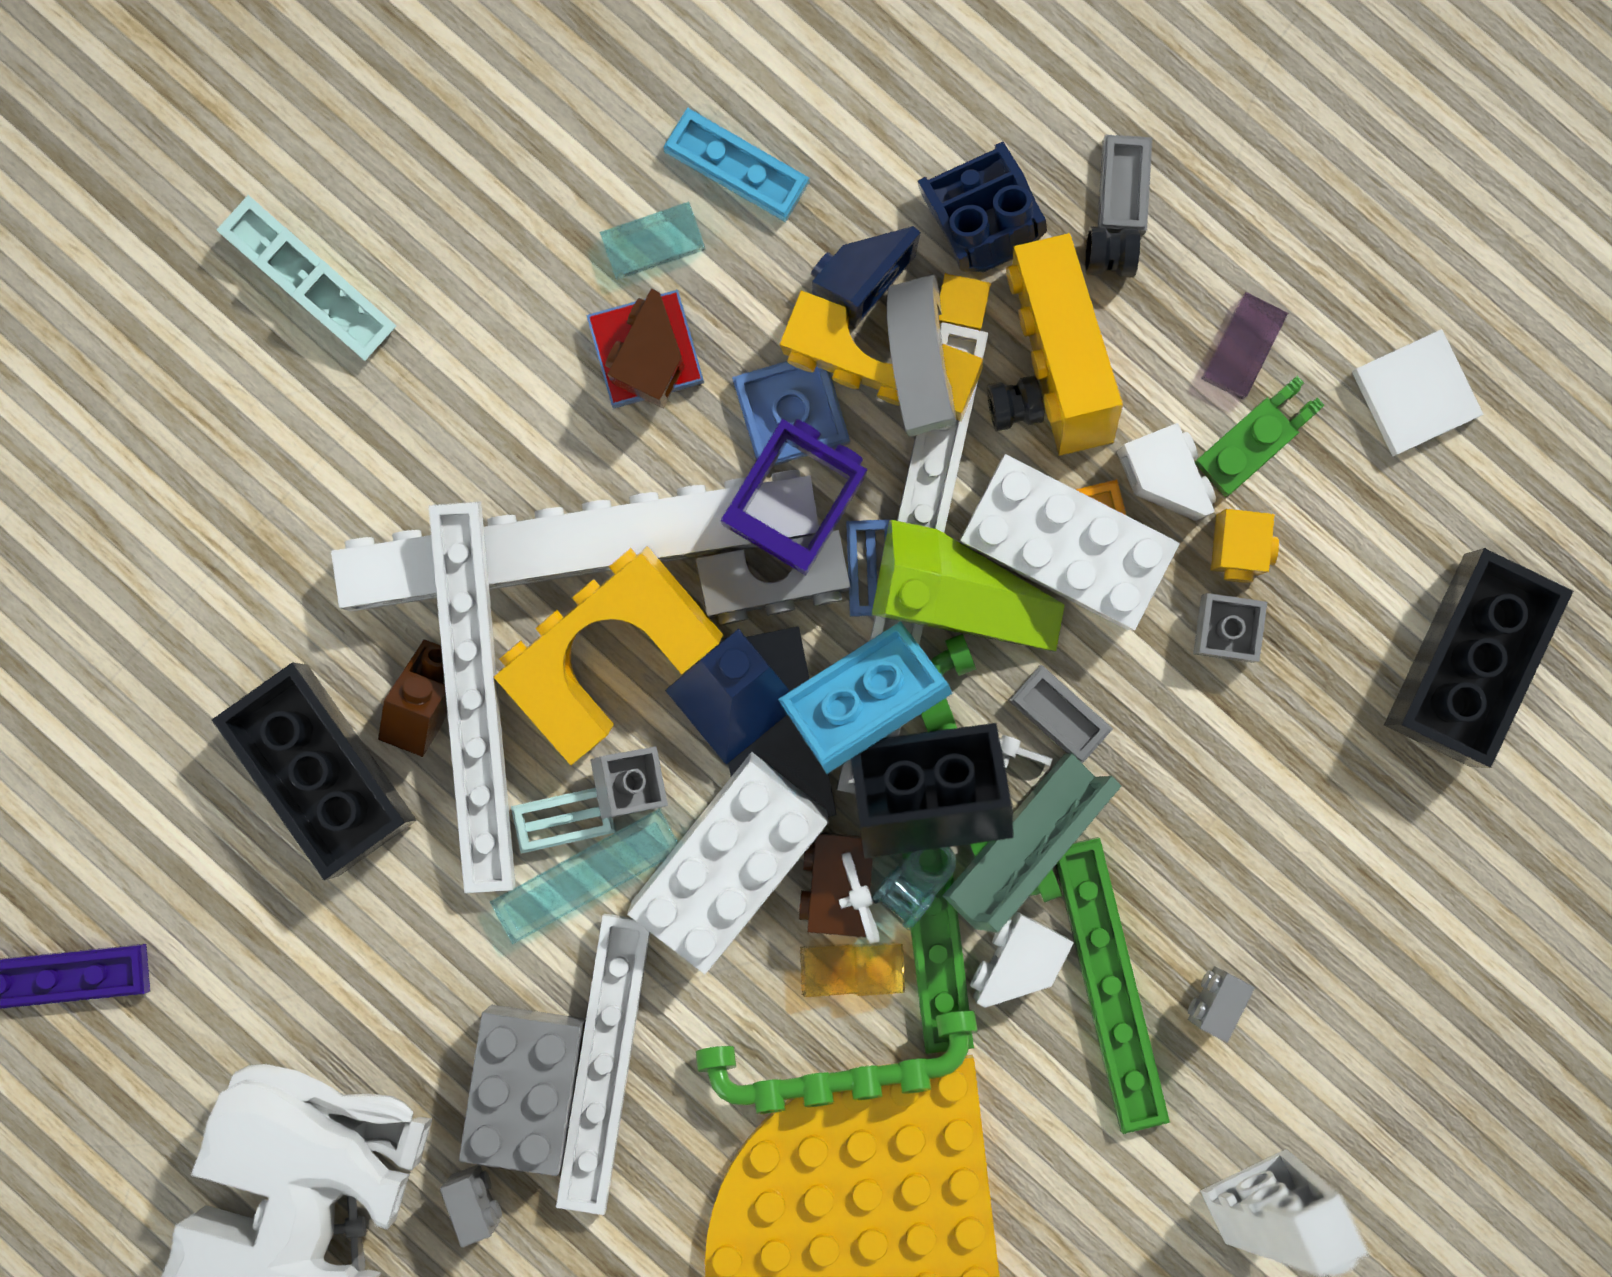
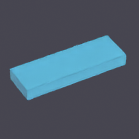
(736, 164)

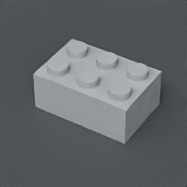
(522, 1090)

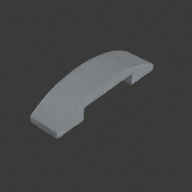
(918, 355)

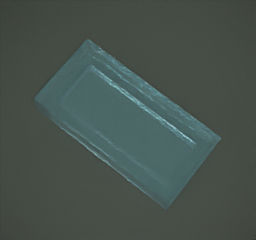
(652, 240)

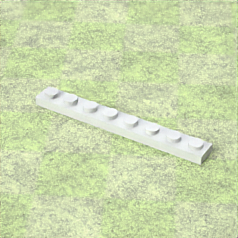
(472, 696)

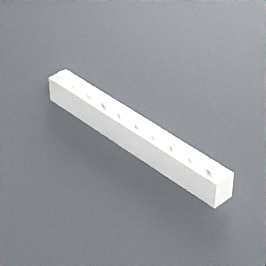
(576, 542)

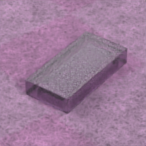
(1244, 346)

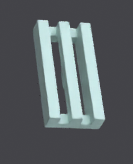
(522, 828)

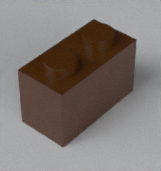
(831, 883)

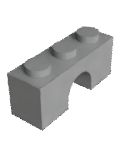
(732, 590)

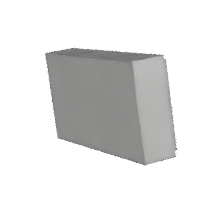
(1125, 183)
(1060, 714)

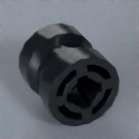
(1112, 251)
(1015, 403)

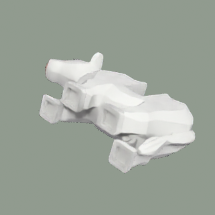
(302, 1150)

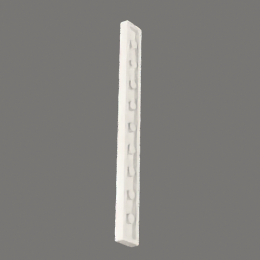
(929, 486)

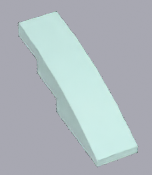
(306, 277)

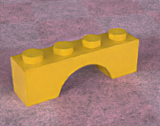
(821, 338)

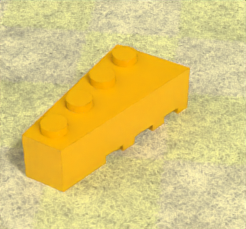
(1065, 344)

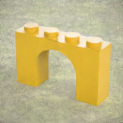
(543, 676)

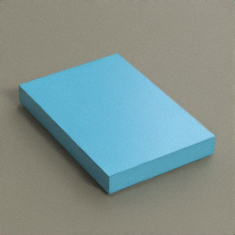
(865, 696)

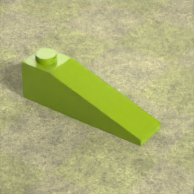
(952, 588)

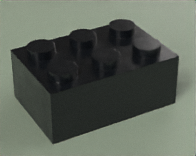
(932, 791)

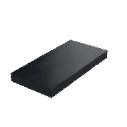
(782, 744)

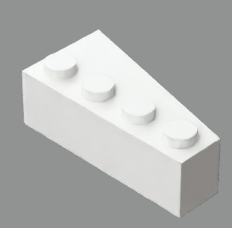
(1286, 1216)

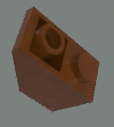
(649, 357)
(416, 702)

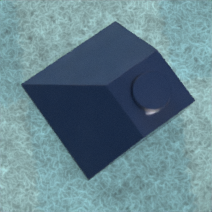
(864, 271)
(730, 696)

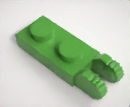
(1254, 440)

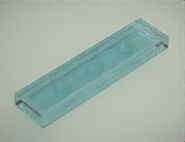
(585, 876)

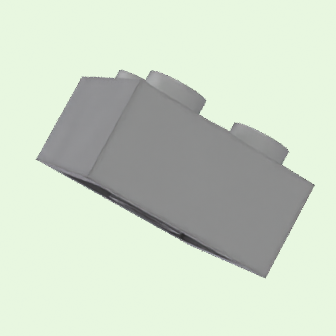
(1230, 628)
(629, 782)
(1220, 1003)
(471, 1205)

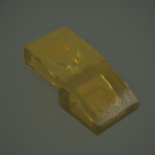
(852, 969)

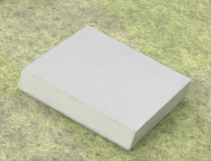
(1417, 392)

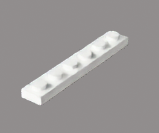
(603, 1065)

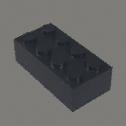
(1478, 658)
(314, 770)

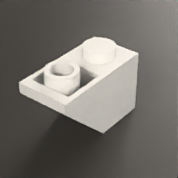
(1165, 472)
(1023, 962)

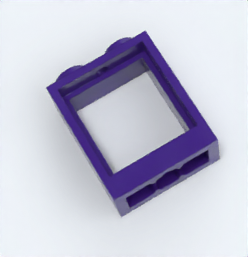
(805, 439)

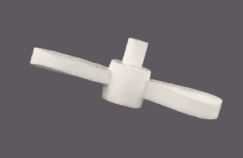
(1011, 748)
(860, 899)

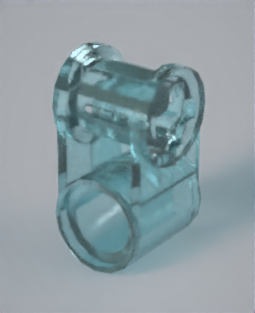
(914, 885)

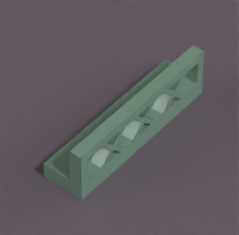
(1043, 832)

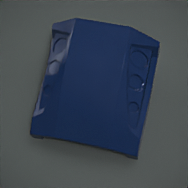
(984, 209)

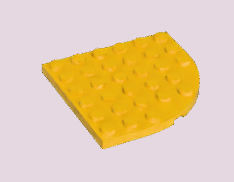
(861, 1189)

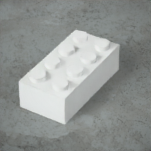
(1069, 543)
(728, 863)

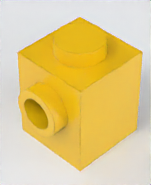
(1243, 544)

